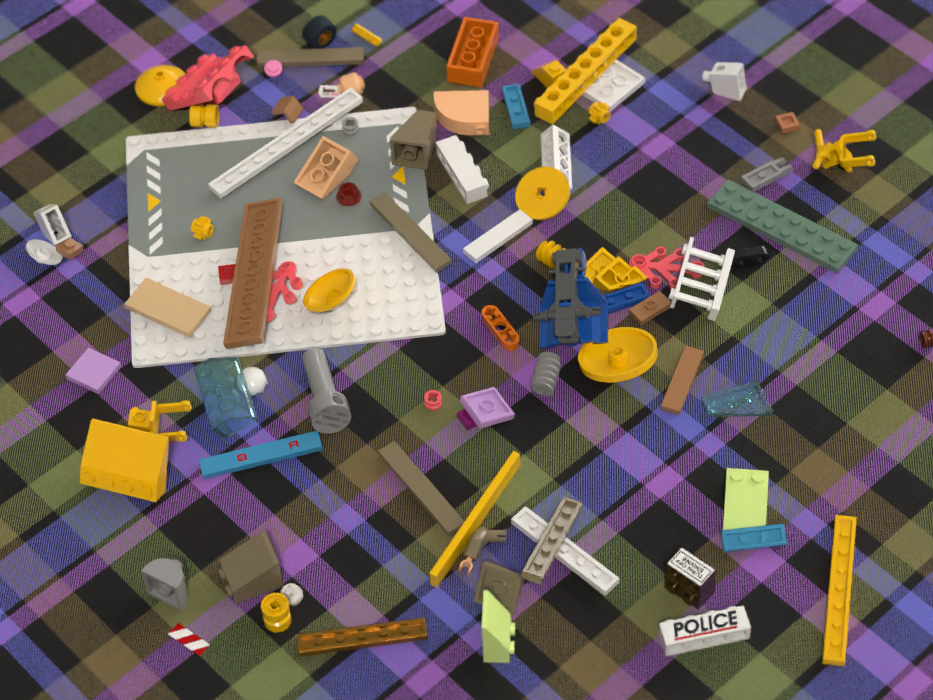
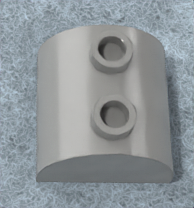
(166, 582)

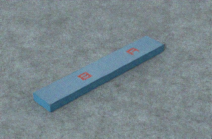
(260, 454)

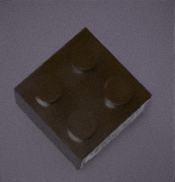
(689, 578)

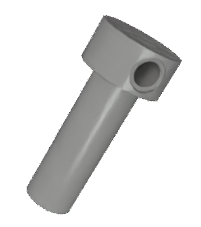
(328, 408)

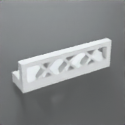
(552, 155)

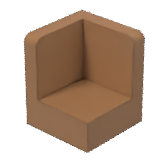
(289, 107)

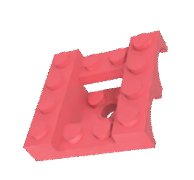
(207, 80)

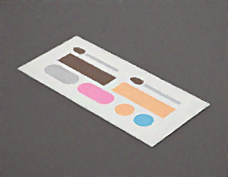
(328, 91)

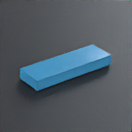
(515, 106)
(753, 538)

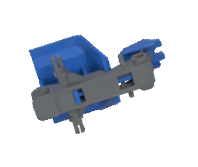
(571, 305)

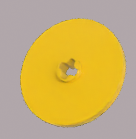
(554, 186)

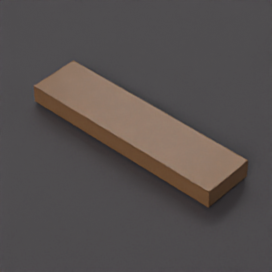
(682, 380)

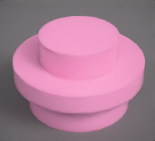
(273, 68)

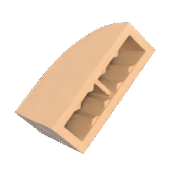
(463, 111)

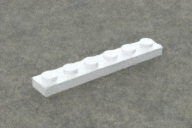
(569, 553)

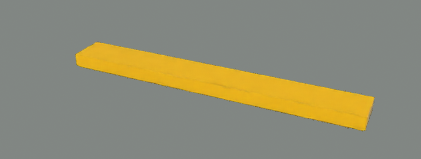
(474, 519)
(839, 590)

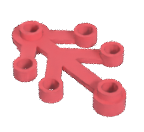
(664, 266)
(285, 271)

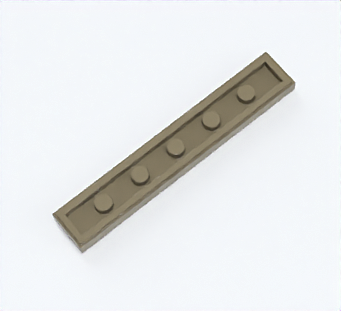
(312, 57)
(410, 232)
(421, 488)
(551, 540)

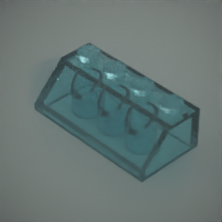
(225, 395)

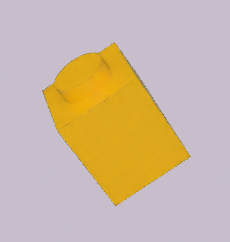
(549, 72)

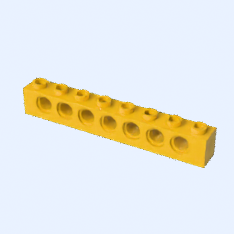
(585, 71)

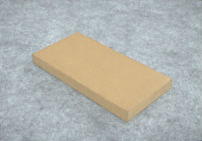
(167, 307)

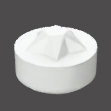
(292, 593)

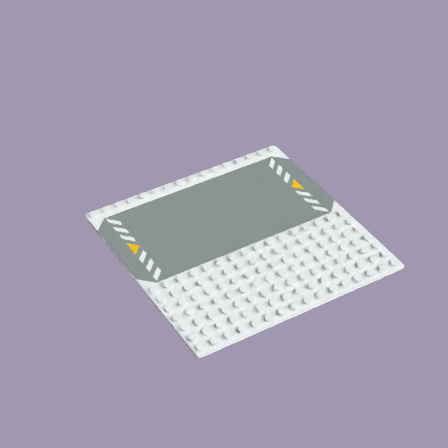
(169, 188)

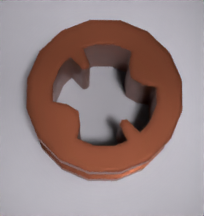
(926, 338)

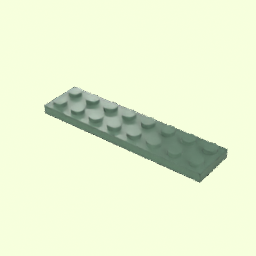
(782, 226)

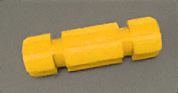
(366, 35)

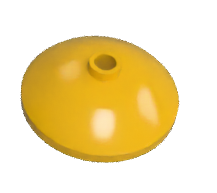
(155, 81)
(329, 290)

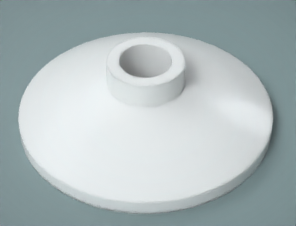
(43, 252)

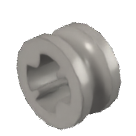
(350, 126)

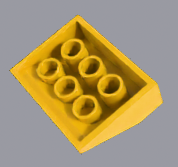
(125, 460)

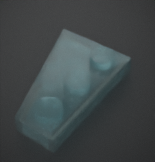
(738, 401)

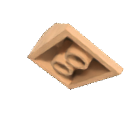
(326, 168)

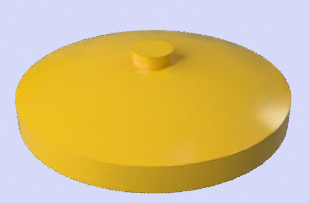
(624, 357)

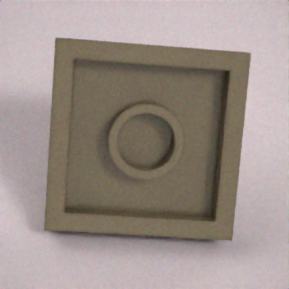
(501, 583)

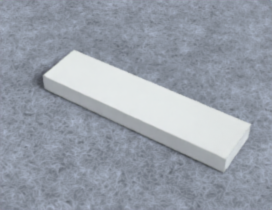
(497, 236)

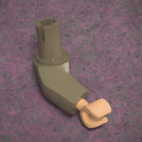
(477, 542)

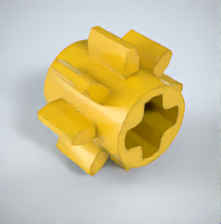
(599, 112)
(202, 228)

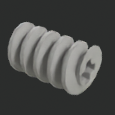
(545, 374)

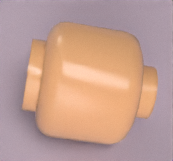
(352, 81)

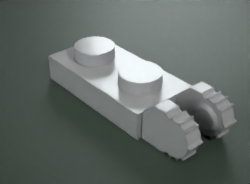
(766, 174)

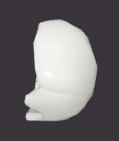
(255, 380)

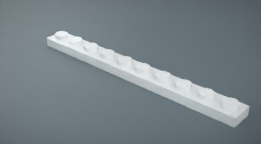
(285, 143)

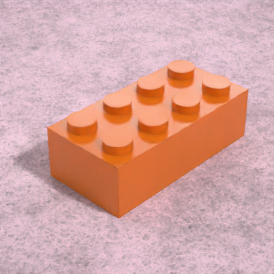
(472, 52)

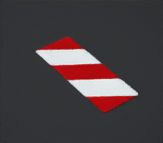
(189, 639)

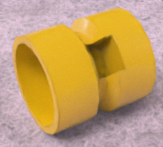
(204, 115)
(276, 612)

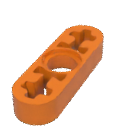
(499, 319)

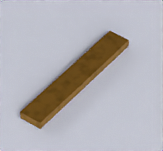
(361, 637)

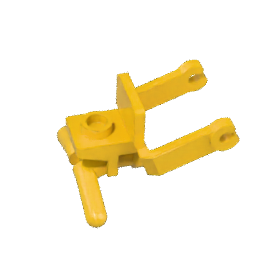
(837, 153)
(150, 420)

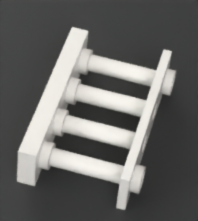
(716, 290)

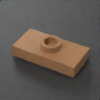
(650, 308)

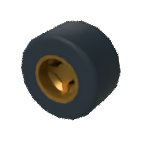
(319, 32)

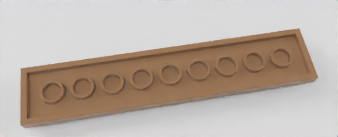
(253, 273)

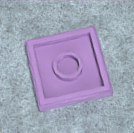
(93, 370)
(487, 407)

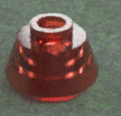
(348, 194)

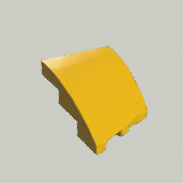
(611, 272)

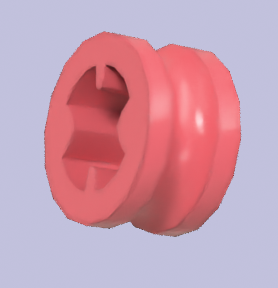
(435, 395)

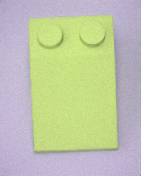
(745, 498)
(496, 630)

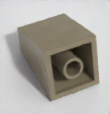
(415, 141)
(250, 569)

